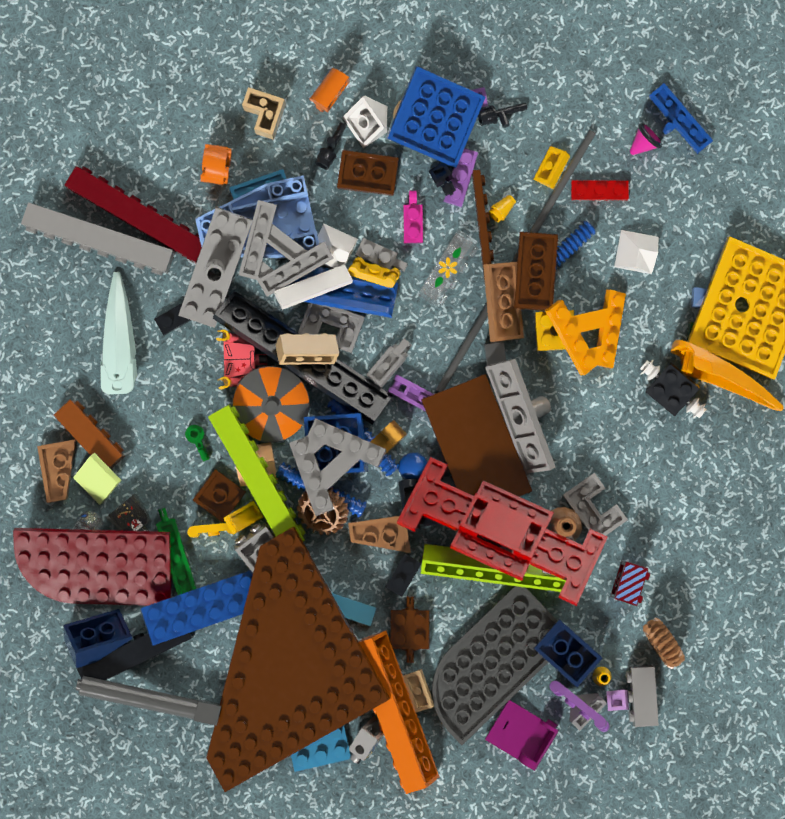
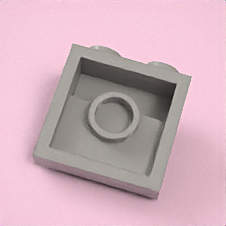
(249, 546)

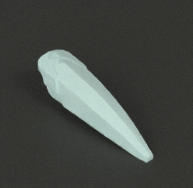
(118, 361)

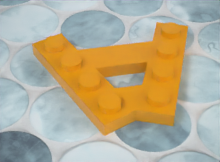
(570, 329)

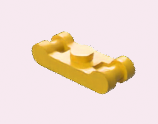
(374, 273)
(212, 529)

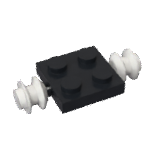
(672, 389)

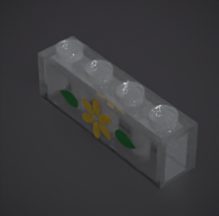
(447, 269)

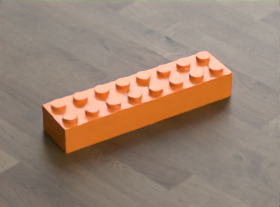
(398, 718)

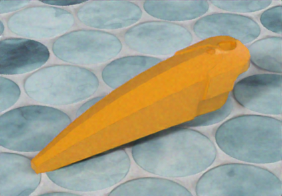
(711, 369)

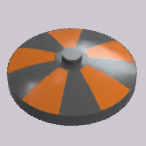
(271, 403)

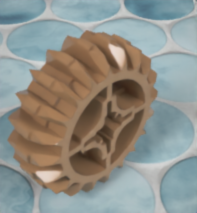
(326, 522)
(664, 643)

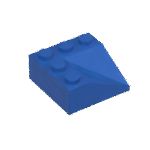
(347, 422)

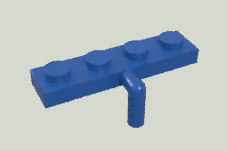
(680, 119)

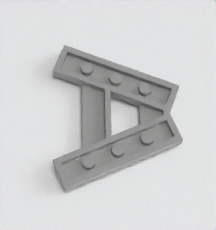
(264, 232)
(317, 481)

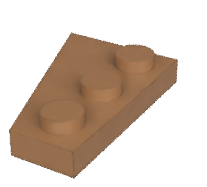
(56, 468)
(380, 533)

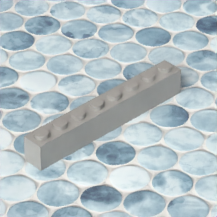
(98, 238)

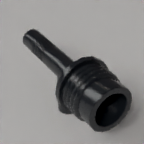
(490, 115)
(326, 155)

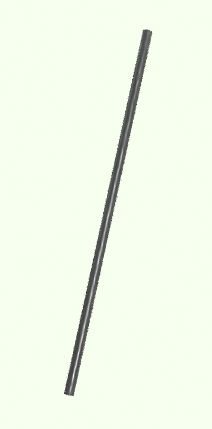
(535, 228)

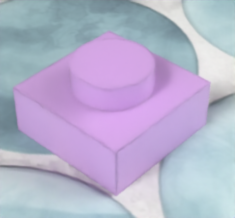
(617, 700)

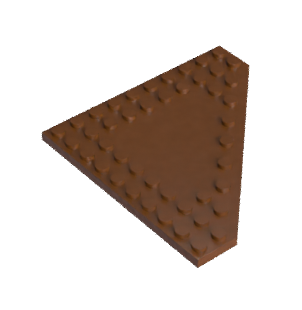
(291, 667)

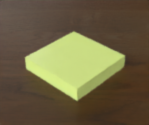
(97, 478)

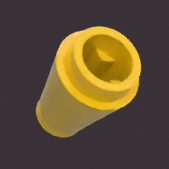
(502, 208)
(598, 672)

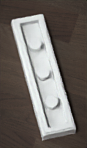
(313, 287)

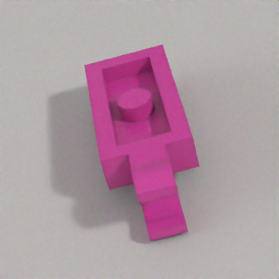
(413, 220)

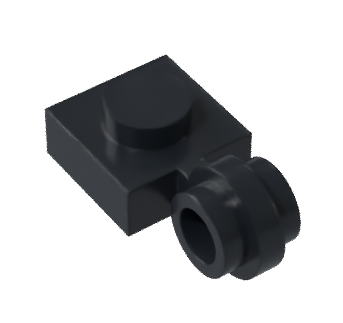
(442, 175)

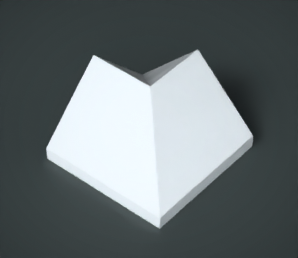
(367, 120)
(339, 245)
(636, 252)

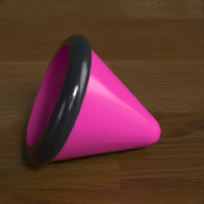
(644, 140)

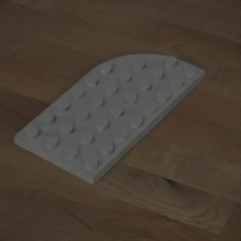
(490, 663)

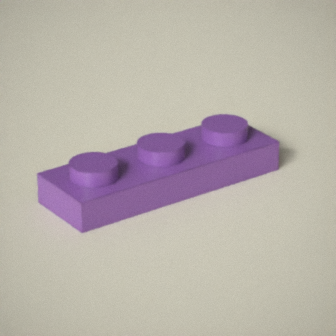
(462, 177)

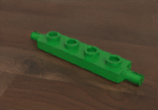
(180, 566)

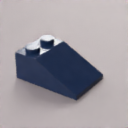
(95, 637)
(568, 653)

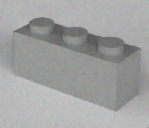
(642, 696)

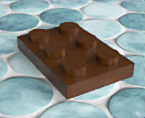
(367, 173)

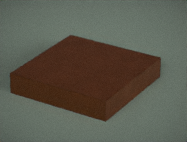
(219, 495)

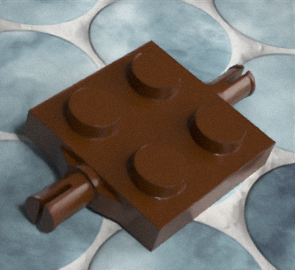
(410, 629)

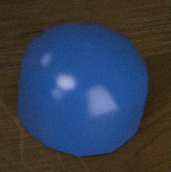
(412, 465)

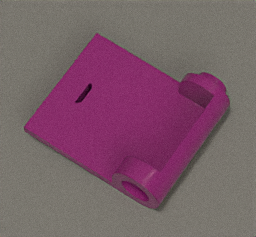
(524, 735)

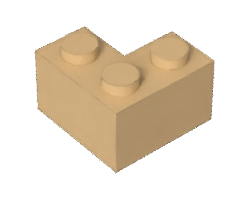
(268, 107)

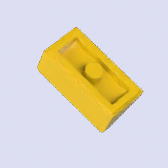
(552, 167)

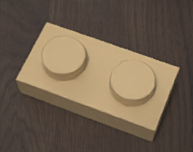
(418, 690)

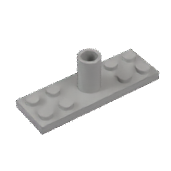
(221, 251)
(522, 415)

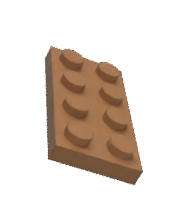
(503, 318)

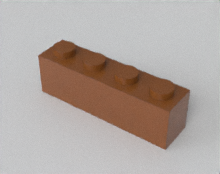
(88, 434)

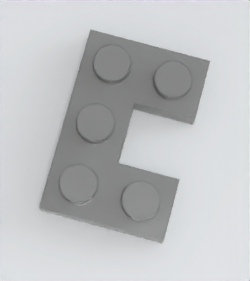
(346, 321)
(580, 502)

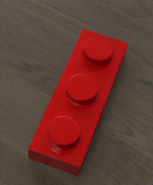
(599, 190)

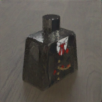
(130, 515)

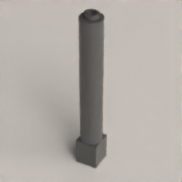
(199, 709)

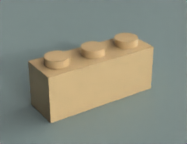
(307, 349)

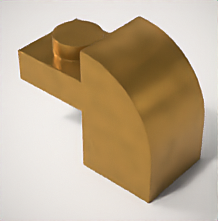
(389, 436)

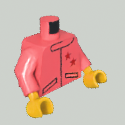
(239, 358)

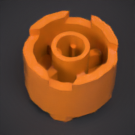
(214, 164)

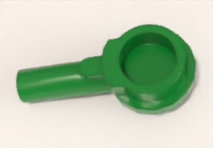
(195, 435)

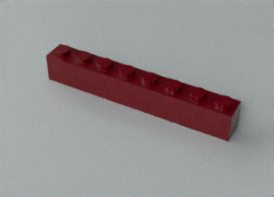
(134, 213)

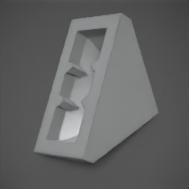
(593, 701)

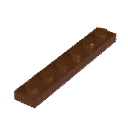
(482, 218)

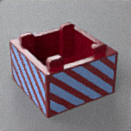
(629, 583)

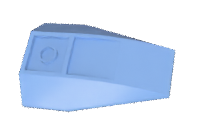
(291, 216)

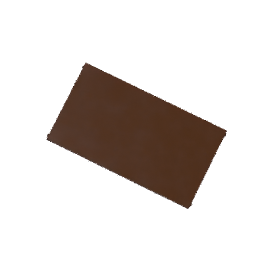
(475, 438)

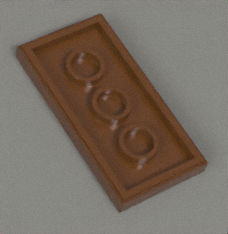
(535, 271)

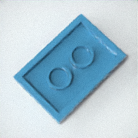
(324, 751)

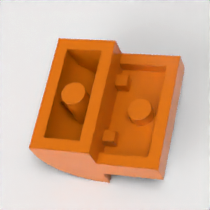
(330, 90)

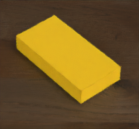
(243, 517)

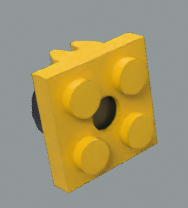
(546, 335)

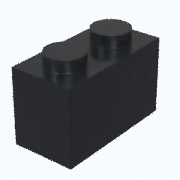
(403, 575)

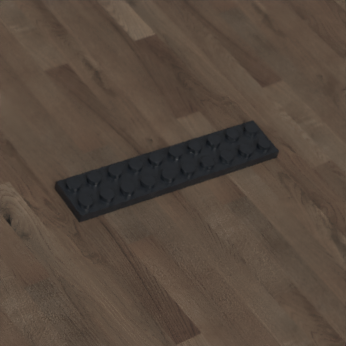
(333, 379)

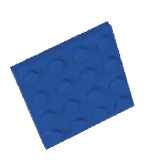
(435, 117)

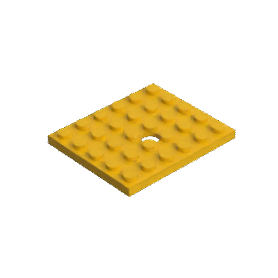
(750, 337)

